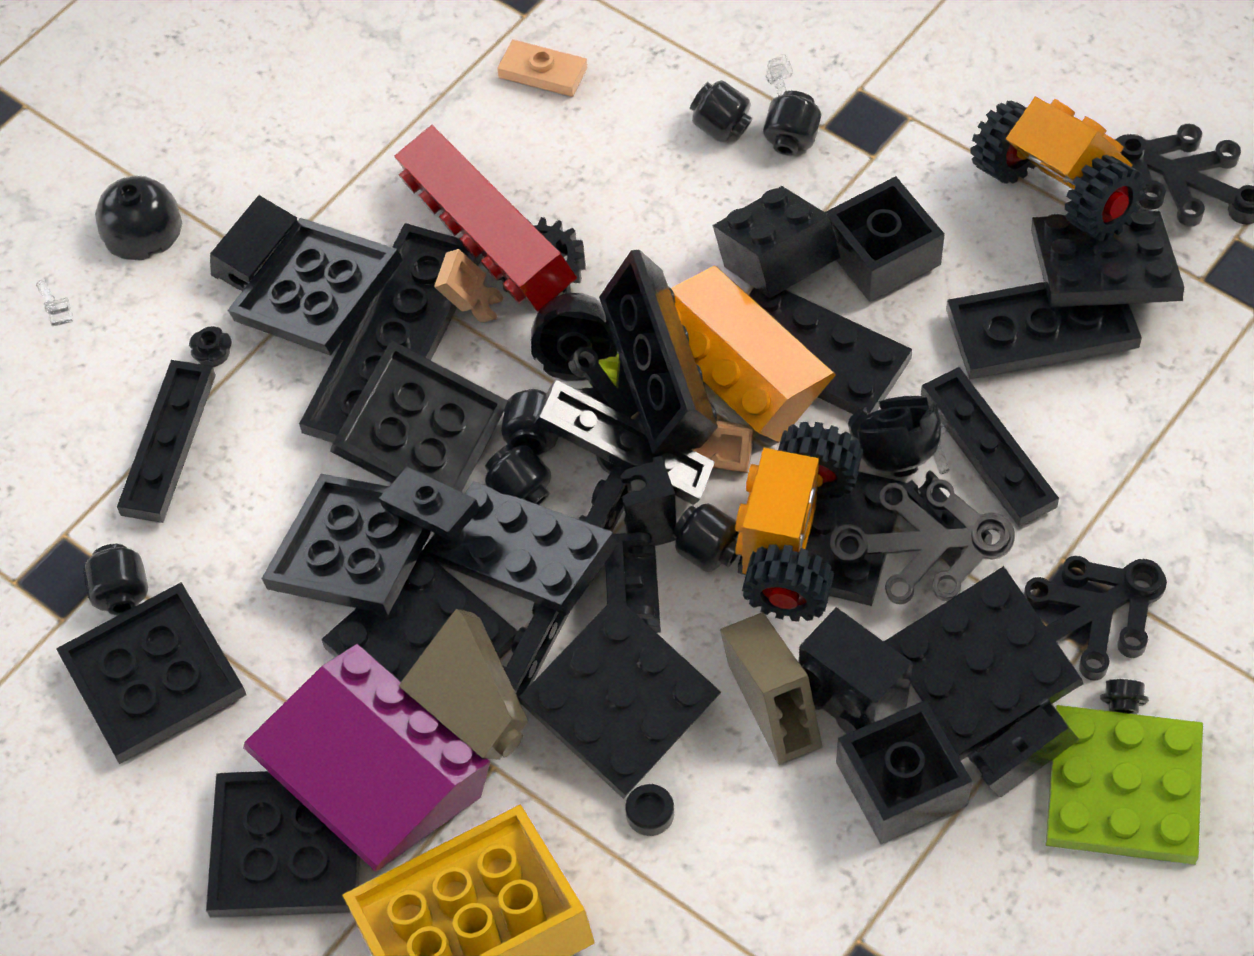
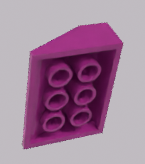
(368, 758)

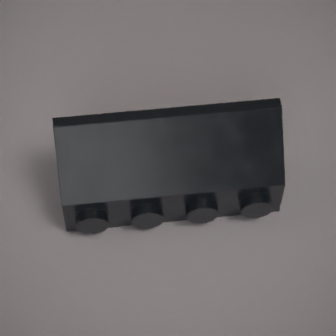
(657, 357)

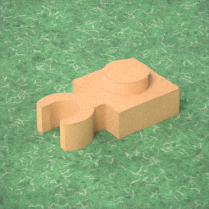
(463, 285)

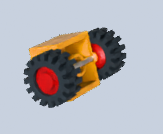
(1067, 150)
(780, 517)

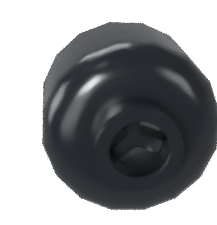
(721, 111)
(792, 122)
(519, 420)
(518, 473)
(706, 537)
(115, 578)

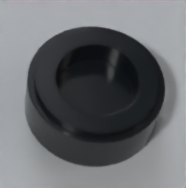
(649, 809)

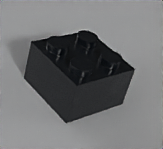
(885, 238)
(776, 241)
(854, 672)
(903, 771)

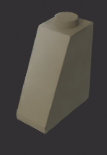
(772, 687)
(468, 688)

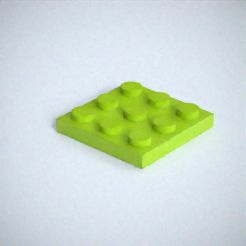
(1127, 786)

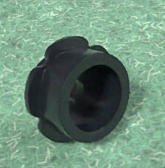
(210, 354)
(1124, 695)

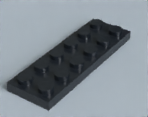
(403, 311)

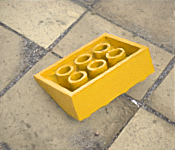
(474, 897)

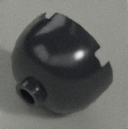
(137, 217)
(566, 326)
(897, 435)

